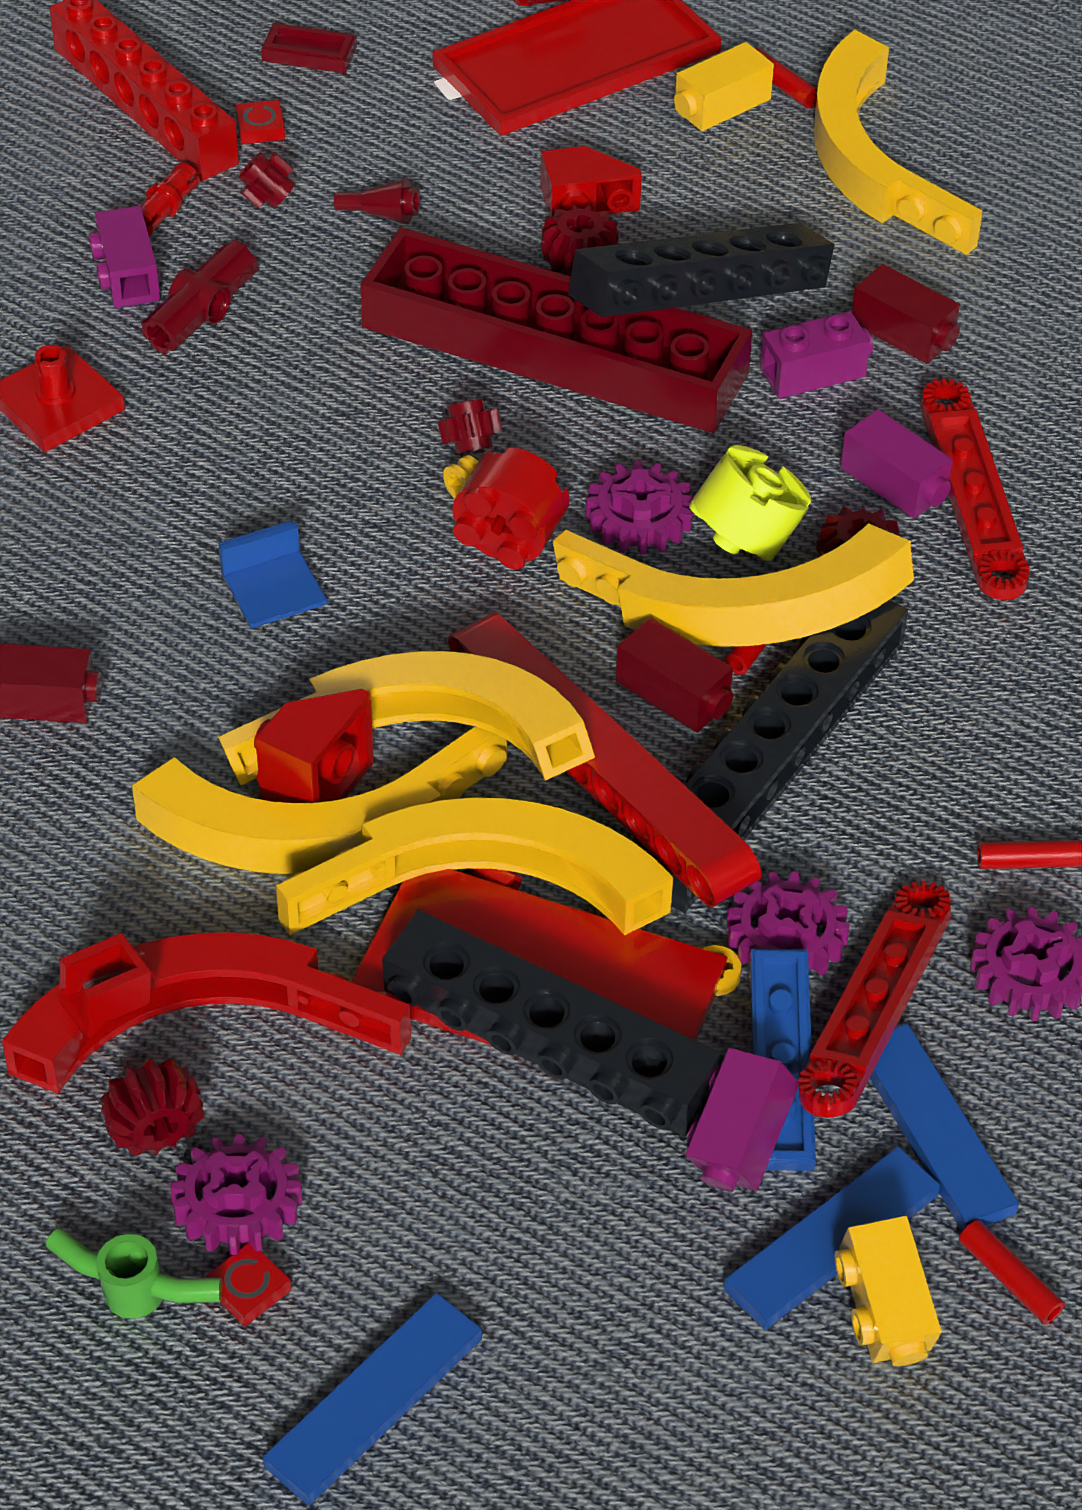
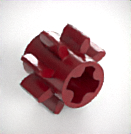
(266, 180)
(470, 426)

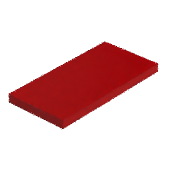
(572, 57)
(638, 970)

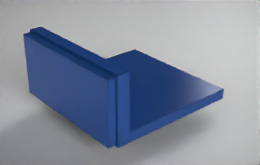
(269, 574)

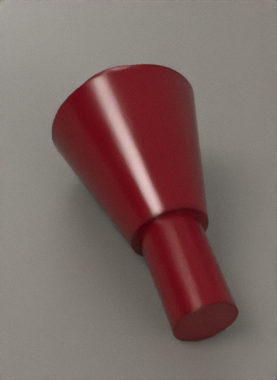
(391, 201)

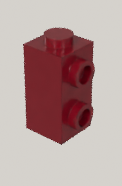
(906, 313)
(674, 675)
(47, 683)

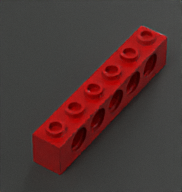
(145, 86)

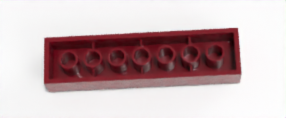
(530, 326)

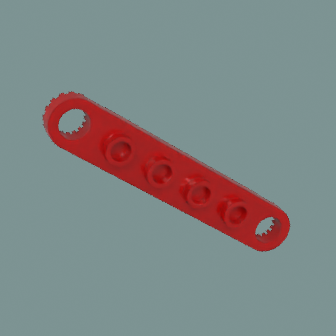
(976, 490)
(874, 1000)

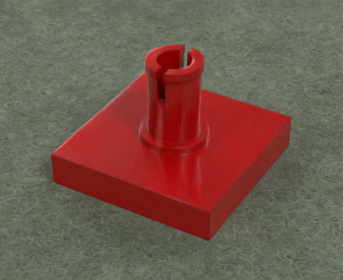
(57, 397)

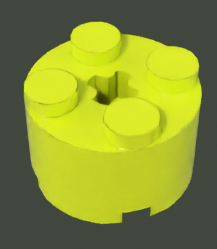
(750, 503)

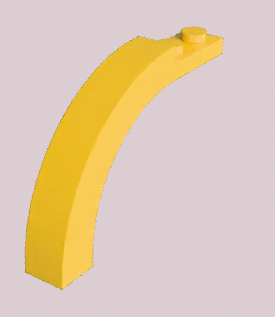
(862, 169)
(745, 609)
(448, 689)
(485, 834)
(298, 836)

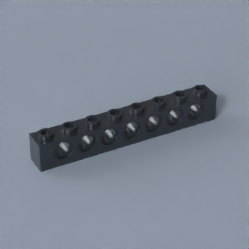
(791, 722)

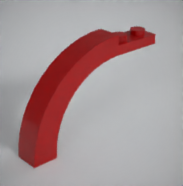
(207, 970)

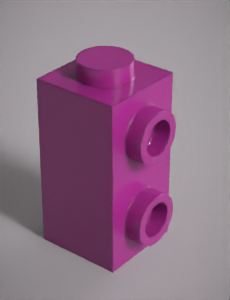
(126, 256)
(815, 354)
(896, 464)
(741, 1120)

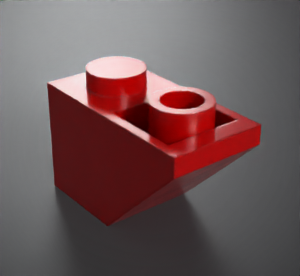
(587, 178)

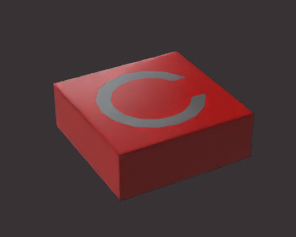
(260, 122)
(250, 1284)

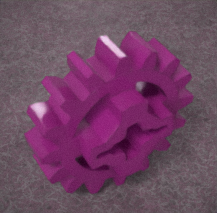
(639, 507)
(789, 920)
(1031, 963)
(236, 1194)

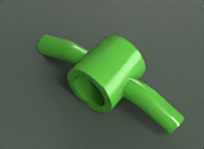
(130, 1256)

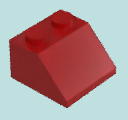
(315, 748)

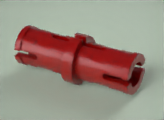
(167, 196)

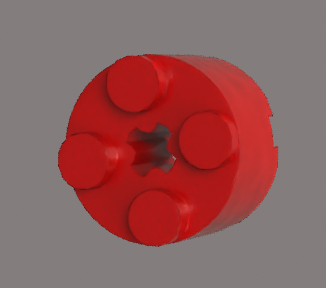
(509, 506)

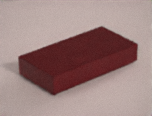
(309, 48)

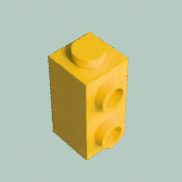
(723, 86)
(889, 1291)

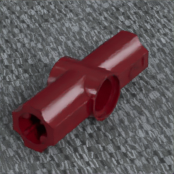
(199, 297)

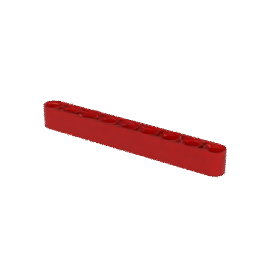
(630, 780)

